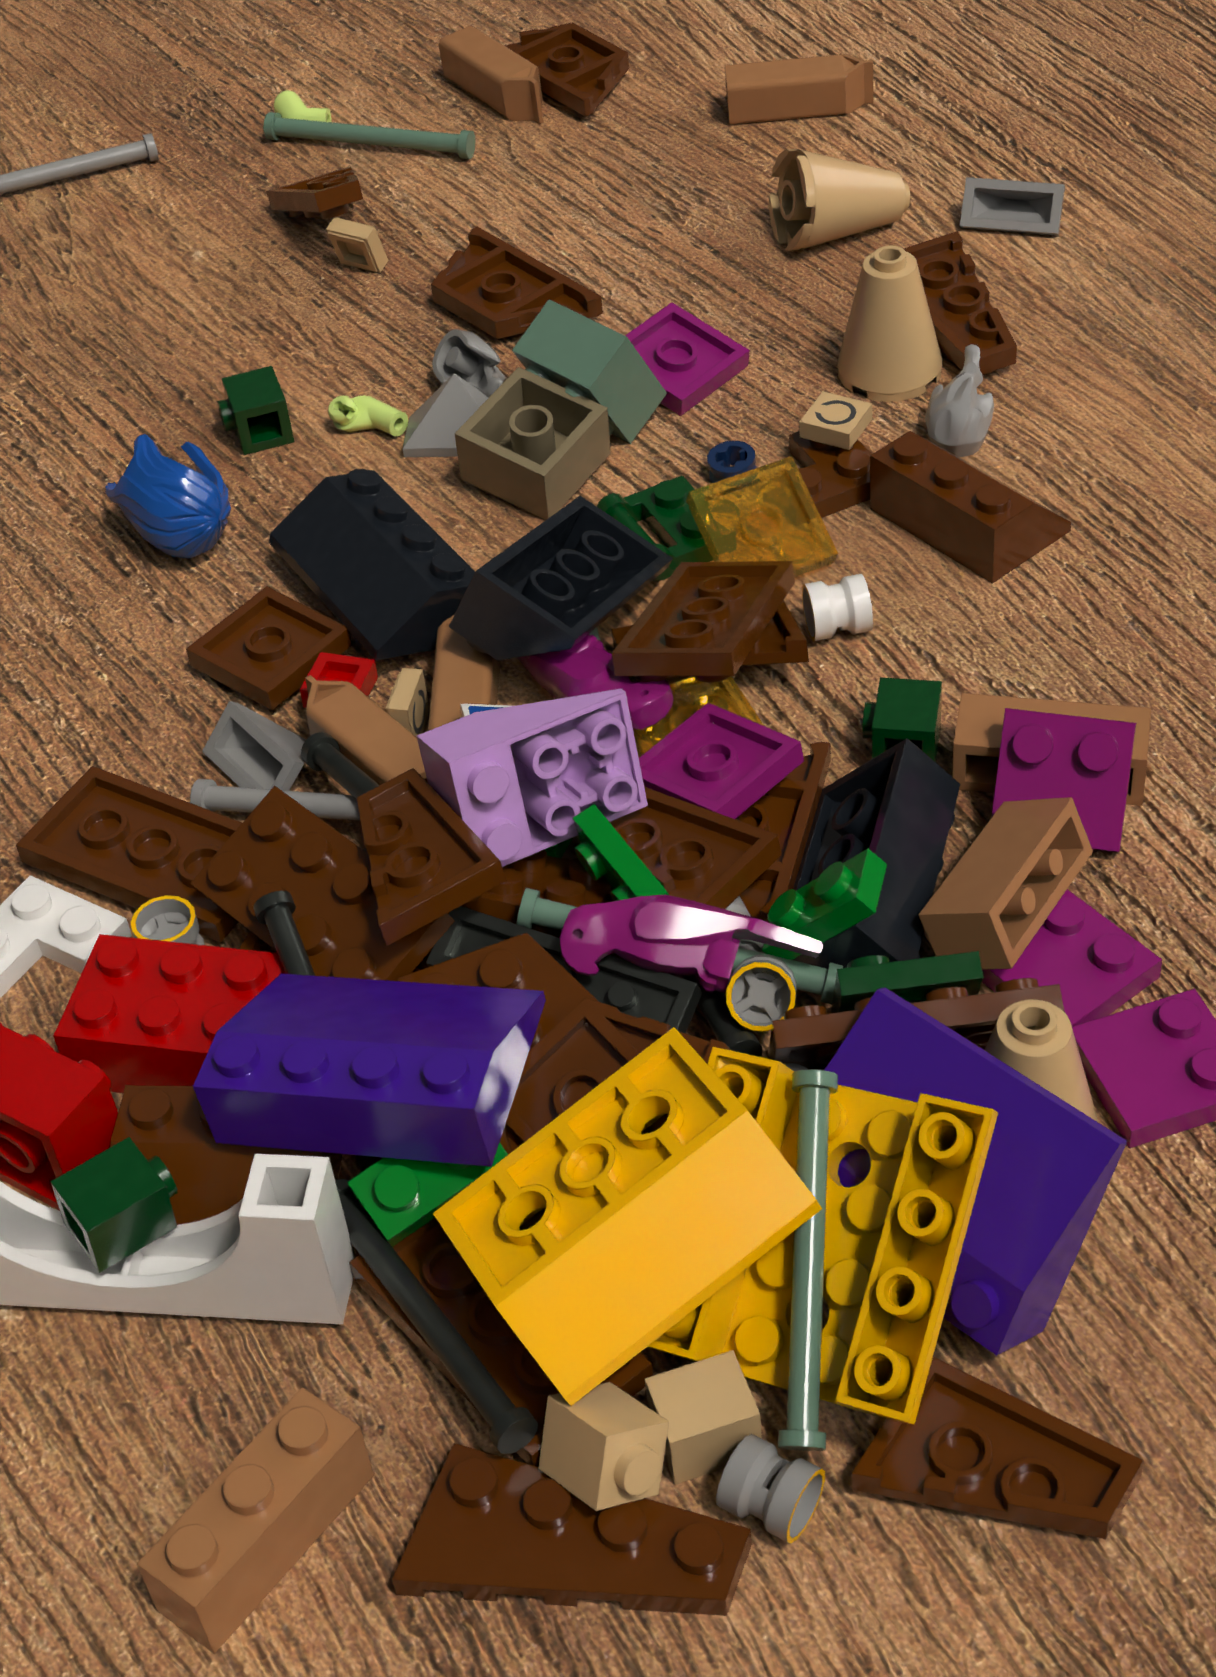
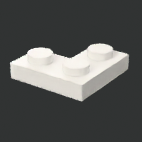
(51, 924)

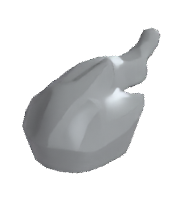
(470, 359)
(957, 414)

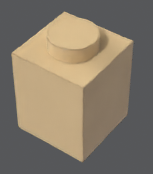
(706, 1413)
(604, 1447)

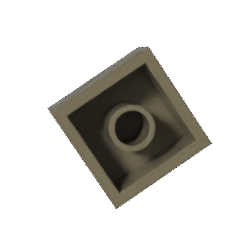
(533, 443)

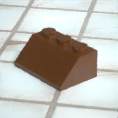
(959, 507)
(174, 1128)

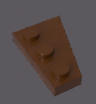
(998, 1460)

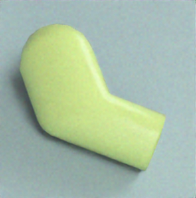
(292, 107)
(366, 413)

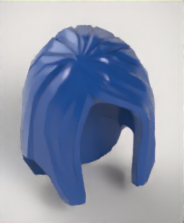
(171, 503)

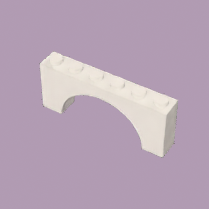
(264, 1259)

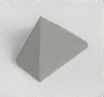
(1012, 206)
(435, 422)
(254, 749)

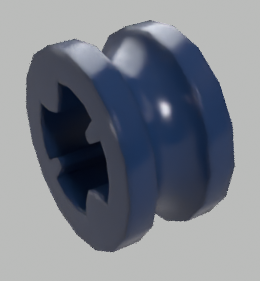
(727, 454)

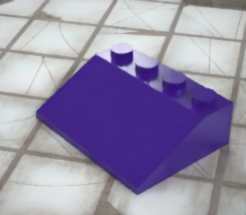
(370, 1068)
(1038, 1177)

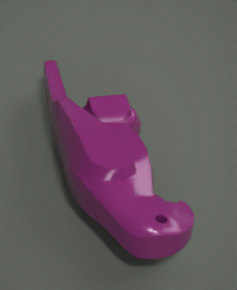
(591, 670)
(670, 937)

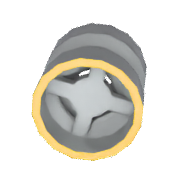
(167, 920)
(753, 1000)
(770, 1488)

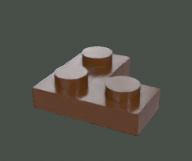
(833, 474)

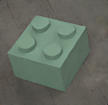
(591, 364)

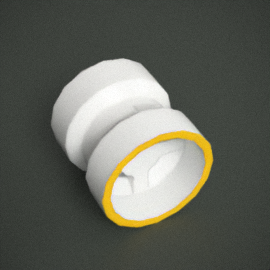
(837, 606)

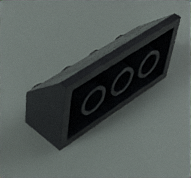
(373, 563)
(556, 584)
(903, 814)

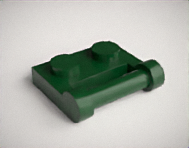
(667, 515)

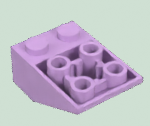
(534, 767)

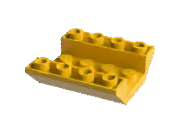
(630, 1219)
(885, 1250)

